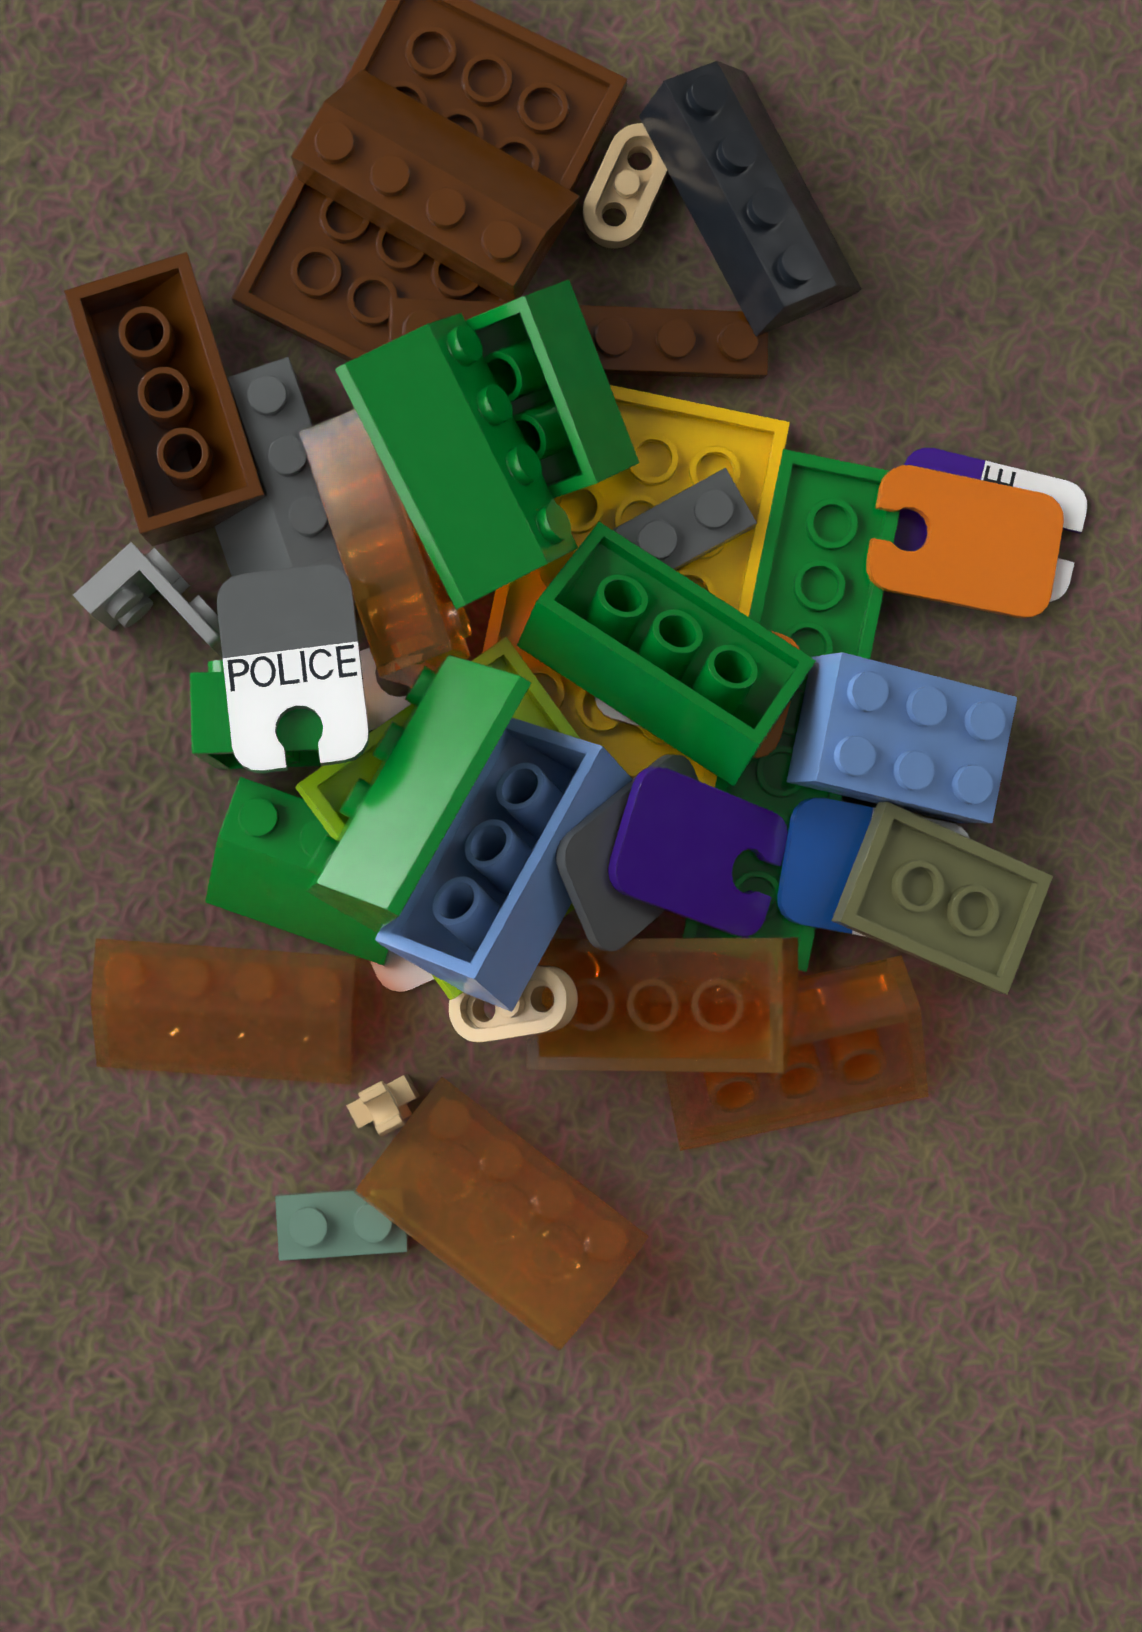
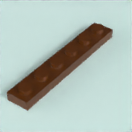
(633, 337)

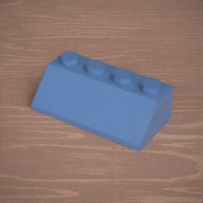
(495, 879)

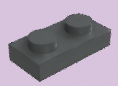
(691, 522)

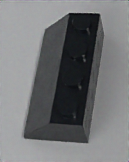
(747, 196)

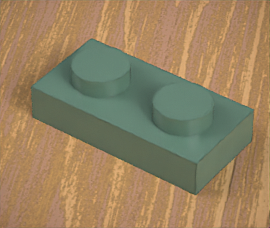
(333, 1226)

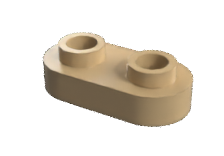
(624, 188)
(527, 1017)

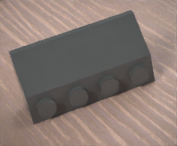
(290, 522)

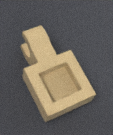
(384, 1105)

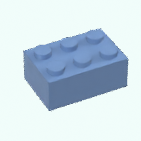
(902, 738)

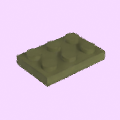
(942, 898)

